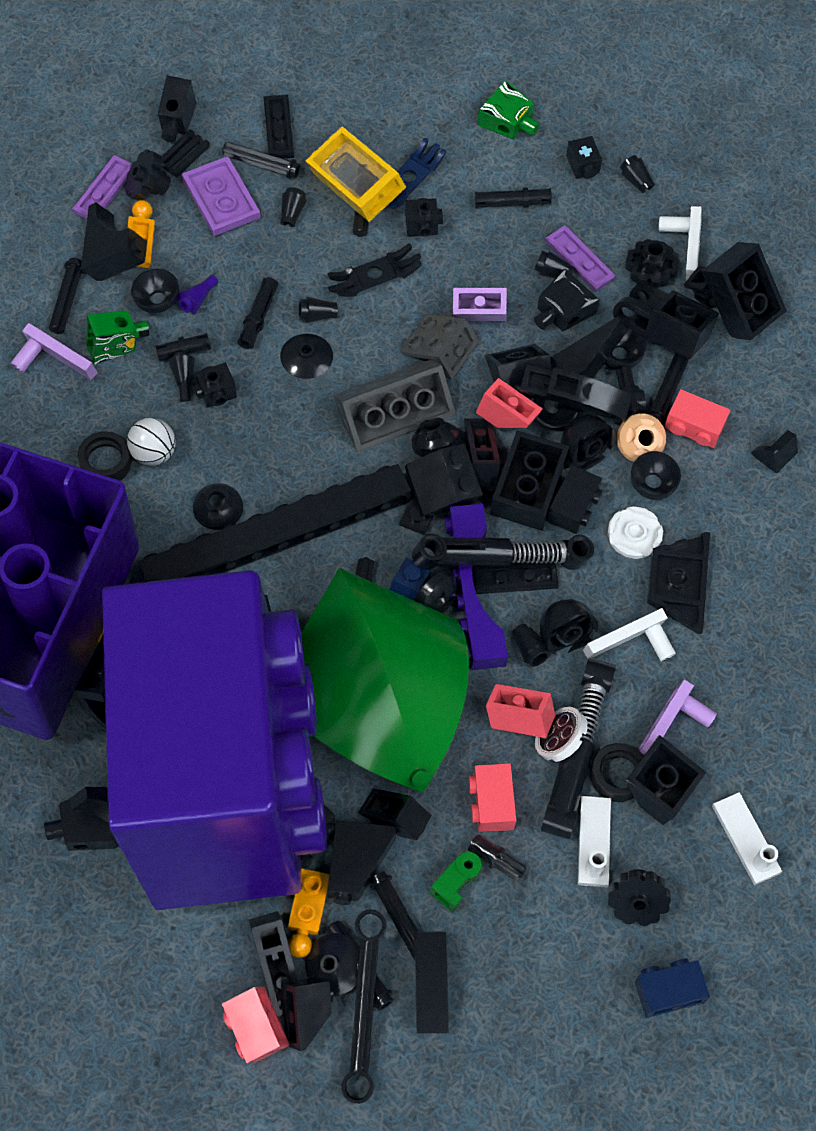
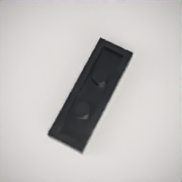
(278, 126)
(515, 577)

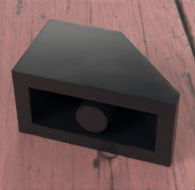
(396, 810)
(305, 1009)

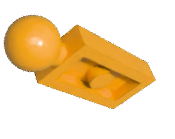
(143, 226)
(307, 911)

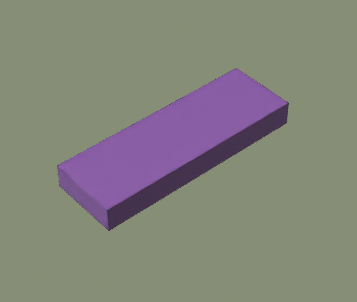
(104, 186)
(576, 253)

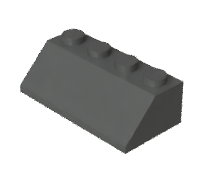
(394, 404)

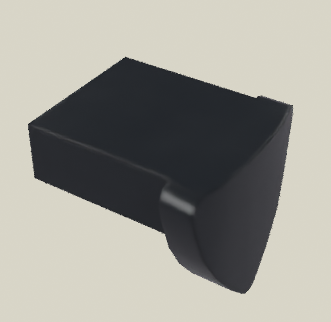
(778, 454)

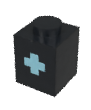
(584, 157)

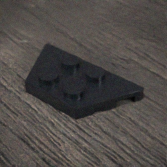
(680, 580)

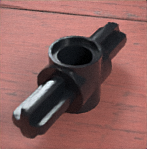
(638, 401)

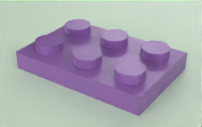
(221, 196)

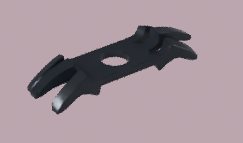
(390, 268)

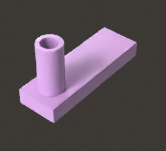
(41, 341)
(678, 701)

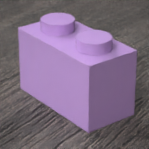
(480, 304)

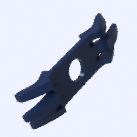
(420, 168)

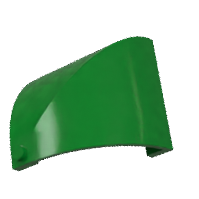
(385, 678)

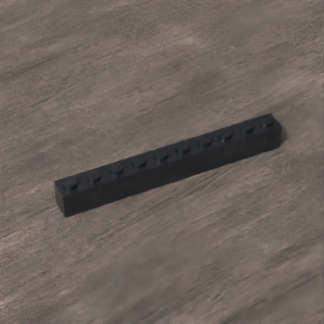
(282, 527)

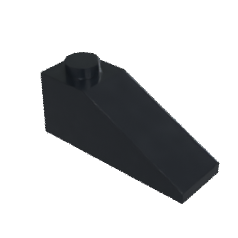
(591, 351)
(482, 452)
(273, 956)

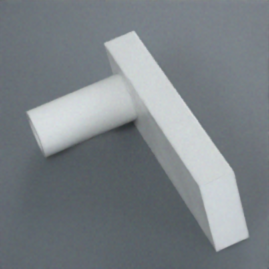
(686, 224)
(648, 624)
(747, 839)
(594, 841)

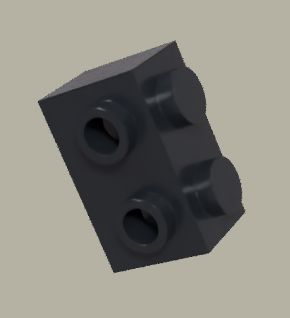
(575, 499)

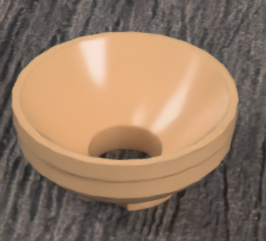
(629, 431)

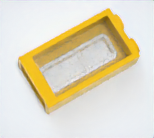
(356, 174)

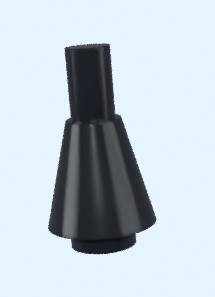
(182, 369)

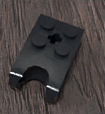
(668, 319)

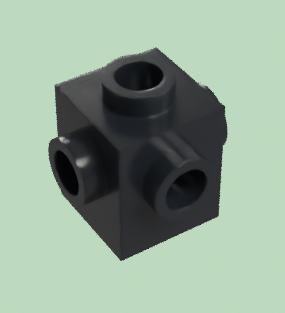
(422, 217)
(215, 385)

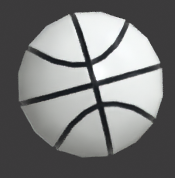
(151, 441)

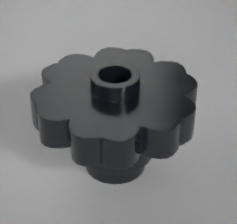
(146, 176)
(652, 263)
(639, 897)

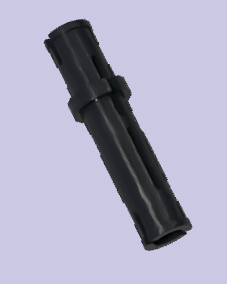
(513, 198)
(255, 320)

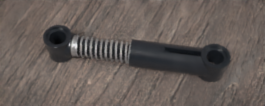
(500, 552)
(572, 770)

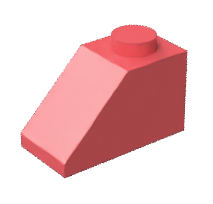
(507, 407)

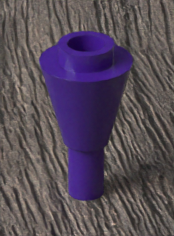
(192, 298)

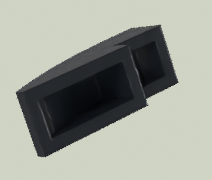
(431, 982)

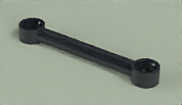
(364, 1006)

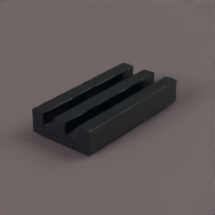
(203, 146)

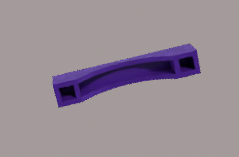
(484, 637)

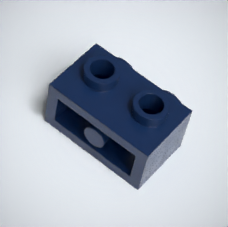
(671, 987)

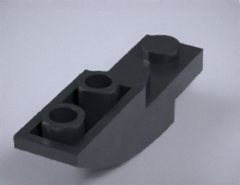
(576, 390)

